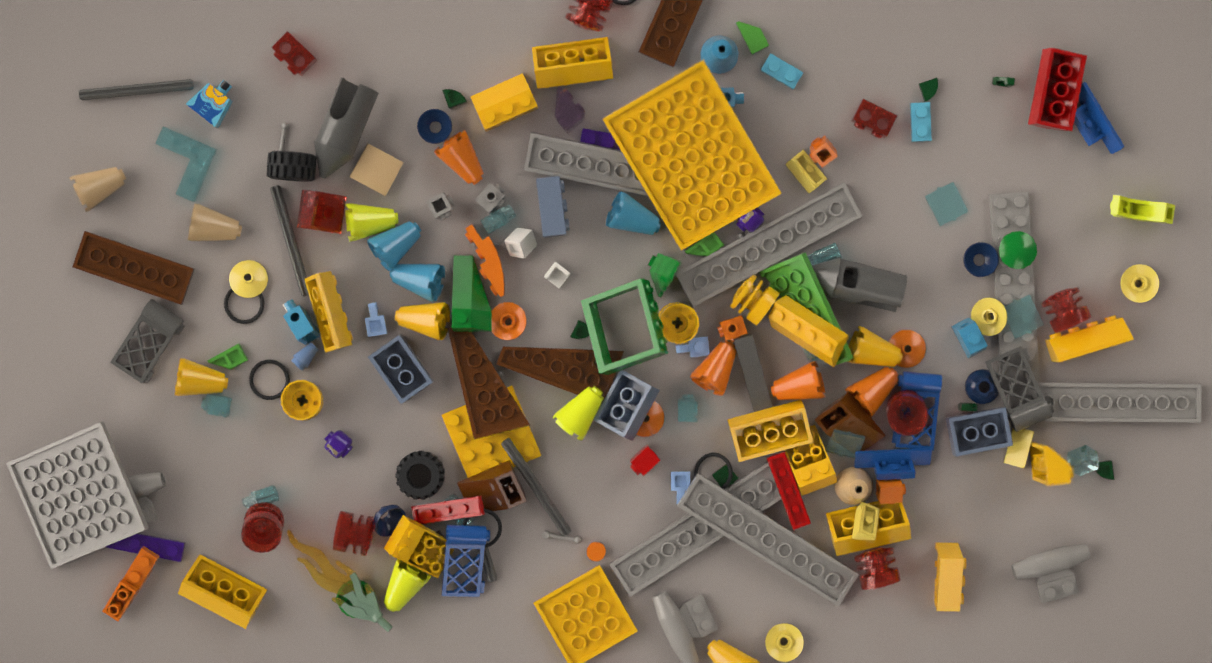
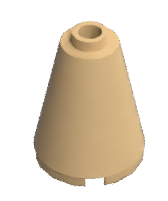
(97, 185)
(212, 225)
(847, 482)

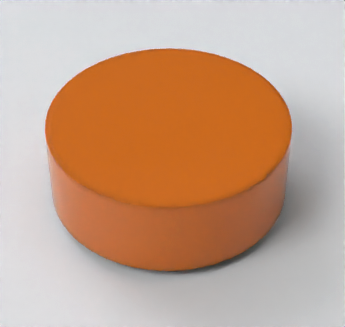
(596, 551)

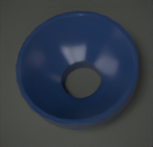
(427, 119)
(990, 259)
(972, 387)
(386, 525)

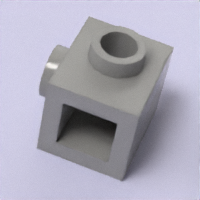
(491, 197)
(441, 206)

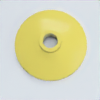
(1148, 279)
(249, 288)
(981, 315)
(788, 651)

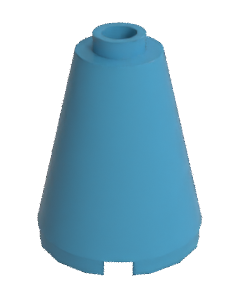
(717, 61)
(631, 216)
(394, 243)
(420, 279)

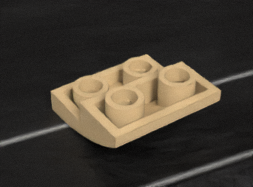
(376, 169)

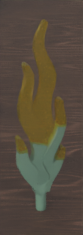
(347, 585)

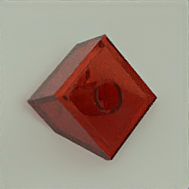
(321, 211)

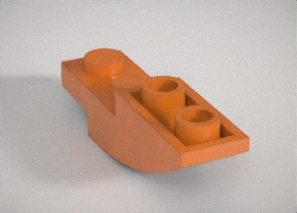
(492, 267)
(131, 583)

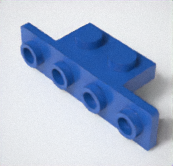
(1094, 123)
(893, 463)

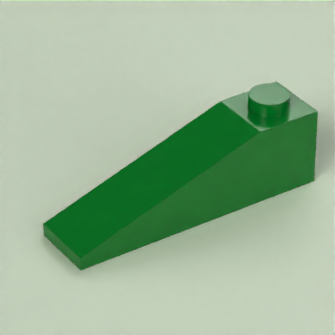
(662, 272)
(469, 301)

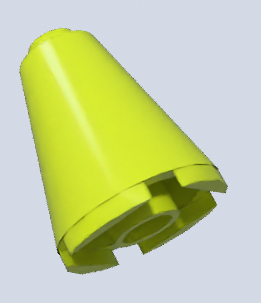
(368, 220)
(580, 412)
(404, 585)

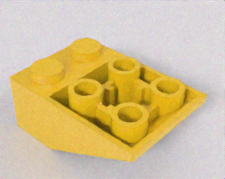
(811, 465)
(418, 546)

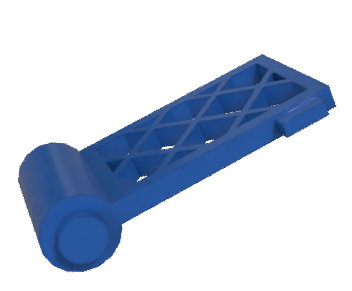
(927, 386)
(465, 538)

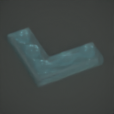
(200, 160)

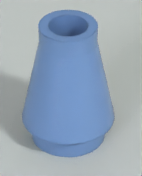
(304, 356)

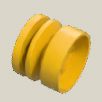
(754, 299)
(689, 322)
(296, 390)

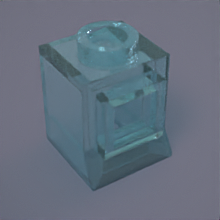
(216, 405)
(687, 408)

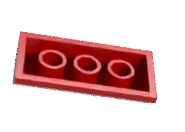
(1057, 89)

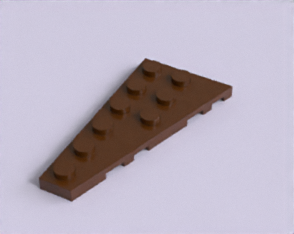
(562, 368)
(486, 396)

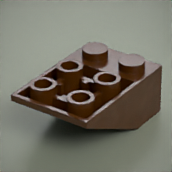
(849, 416)
(497, 486)

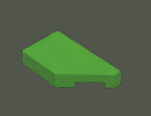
(753, 37)
(706, 246)
(230, 358)

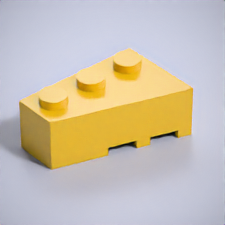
(949, 577)

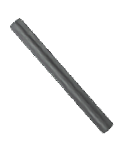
(136, 89)
(290, 239)
(536, 487)

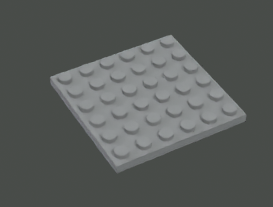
(77, 495)

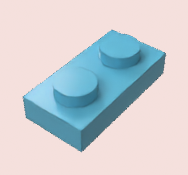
(781, 71)
(920, 122)

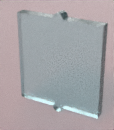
(946, 203)
(1023, 316)
(845, 443)

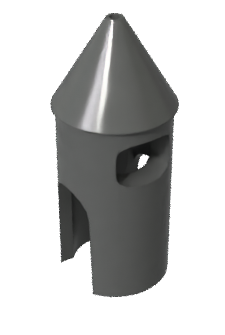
(343, 126)
(861, 283)

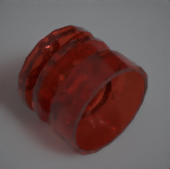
(588, 14)
(1066, 309)
(910, 422)
(353, 533)
(262, 536)
(877, 568)

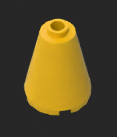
(425, 319)
(872, 349)
(198, 379)
(724, 653)

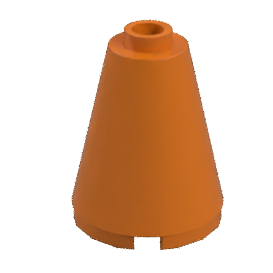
(461, 157)
(716, 368)
(800, 384)
(874, 389)

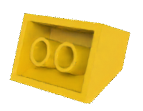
(504, 102)

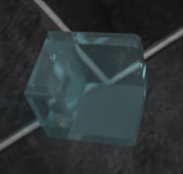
(1083, 460)

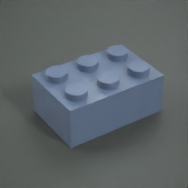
(552, 206)
(400, 369)
(626, 405)
(979, 431)

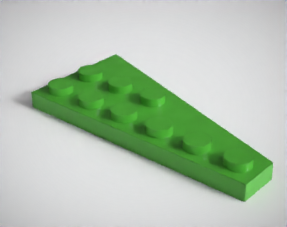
(798, 281)

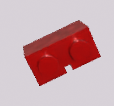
(644, 460)

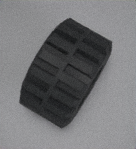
(291, 166)
(411, 489)

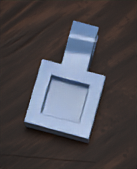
(375, 324)
(697, 347)
(680, 482)

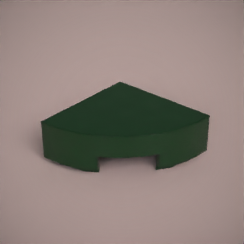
(1003, 81)
(928, 88)
(453, 98)
(580, 331)
(968, 406)
(1106, 470)

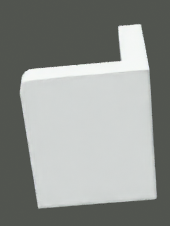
(520, 242)
(557, 275)

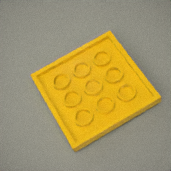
(487, 451)
(585, 616)

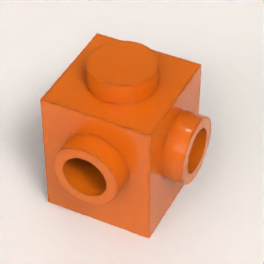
(822, 151)
(732, 328)
(890, 491)

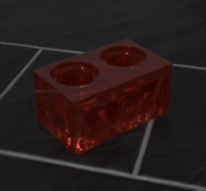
(297, 50)
(875, 113)

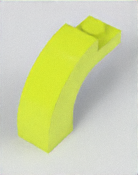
(1142, 210)

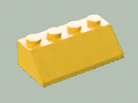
(561, 63)
(328, 311)
(807, 330)
(1088, 339)
(770, 430)
(1049, 466)
(891, 528)
(222, 591)

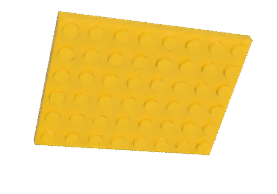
(692, 155)

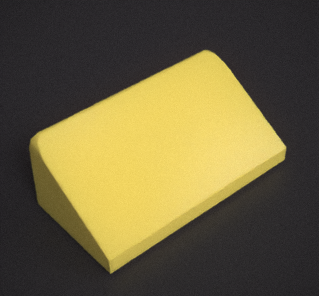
(806, 171)
(1018, 453)
(865, 522)

